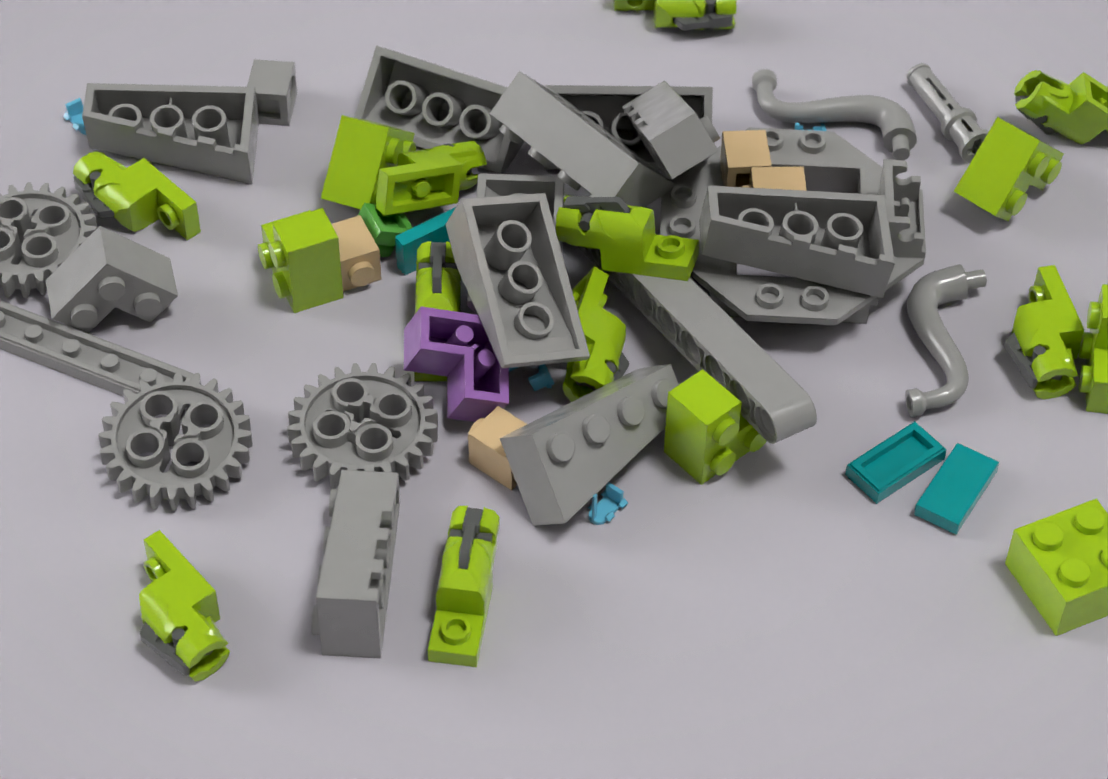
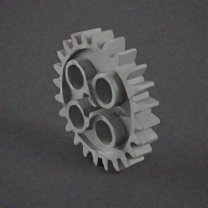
(39, 235)
(362, 424)
(216, 448)

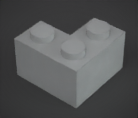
(110, 274)

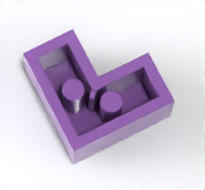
(457, 348)

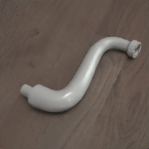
(894, 121)
(922, 306)

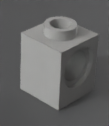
(274, 90)

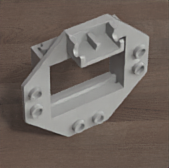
(828, 167)

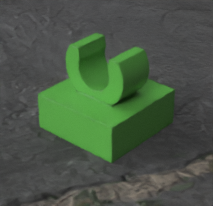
(384, 227)

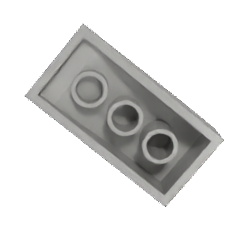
(517, 279)

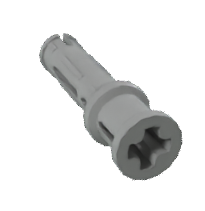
(957, 122)

